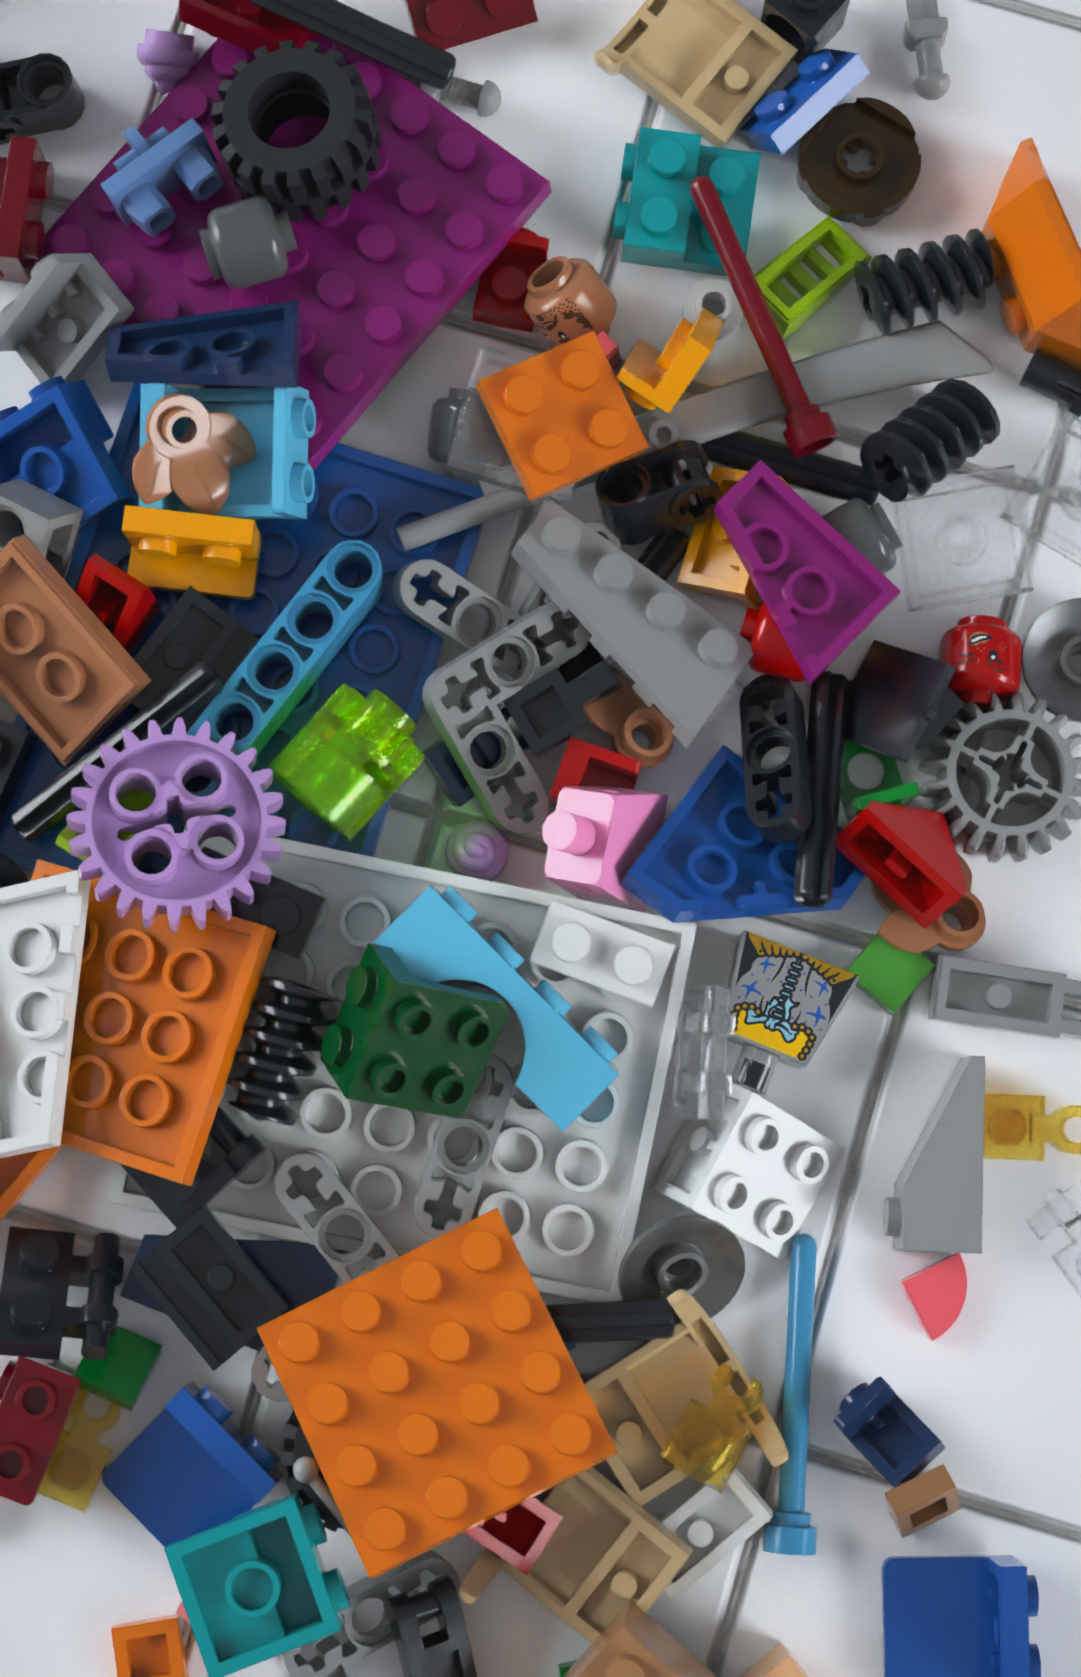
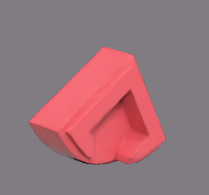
(937, 1294)

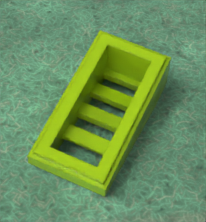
(784, 306)

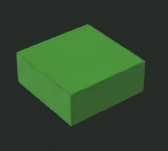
(888, 973)

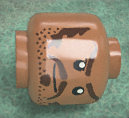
(569, 300)

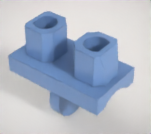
(156, 170)

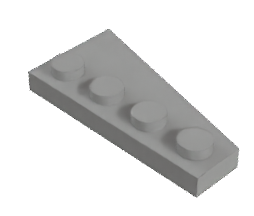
(653, 631)

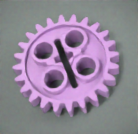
(191, 879)

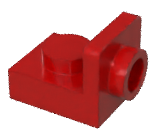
(504, 283)

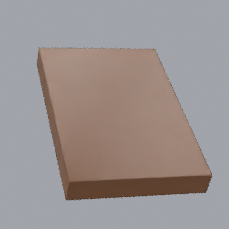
(57, 656)

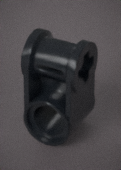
(20, 91)
(653, 493)

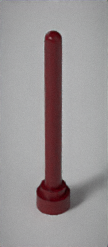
(806, 425)

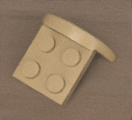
(699, 61)
(650, 1389)
(595, 1559)

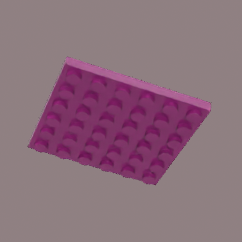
(364, 276)

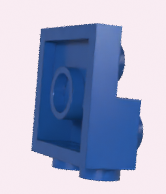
(61, 448)

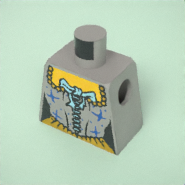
(780, 1007)

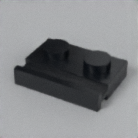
(190, 635)
(209, 1287)

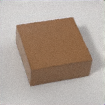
(922, 1500)

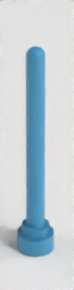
(790, 1525)

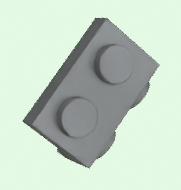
(63, 316)

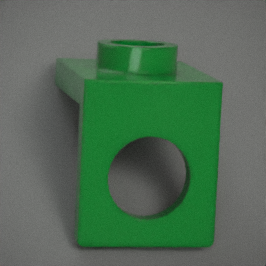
(888, 791)

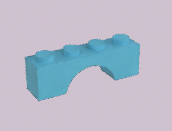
(560, 1064)

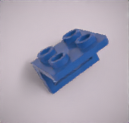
(192, 1468)
(958, 1617)

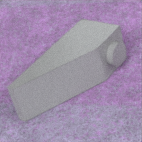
(941, 1184)

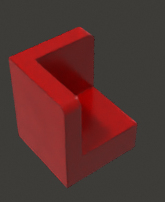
(593, 766)

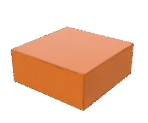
(150, 1648)

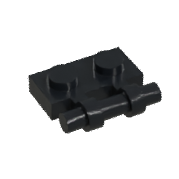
(35, 1293)

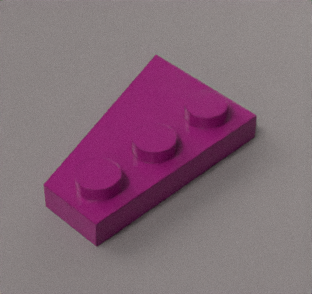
(802, 568)

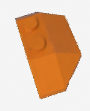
(1036, 260)

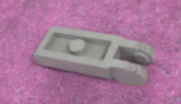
(1002, 997)

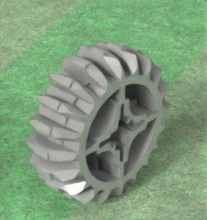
(1029, 731)

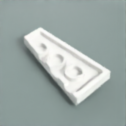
(38, 1002)

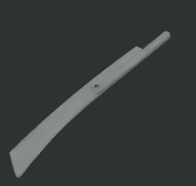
(859, 369)

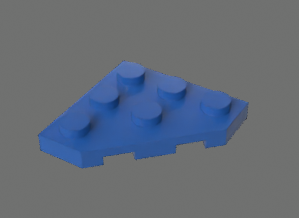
(717, 864)

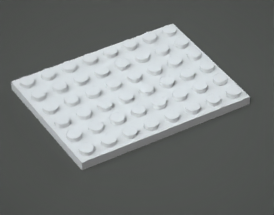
(561, 1193)

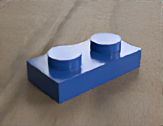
(792, 111)

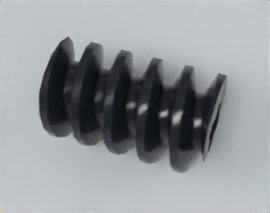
(925, 279)
(929, 440)
(280, 1050)

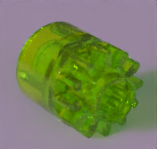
(349, 759)

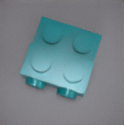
(661, 218)
(258, 1585)

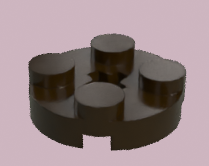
(862, 195)

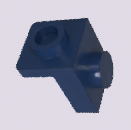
(887, 1432)

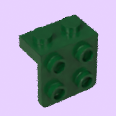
(410, 1038)

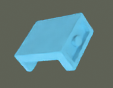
(280, 423)

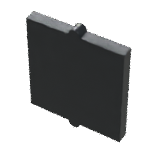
(894, 699)

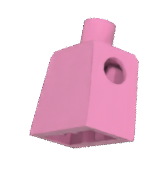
(598, 839)

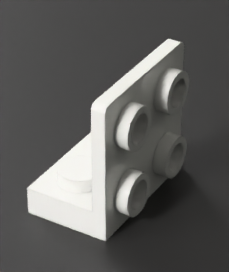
(749, 1170)

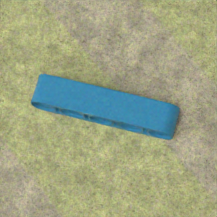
(285, 644)

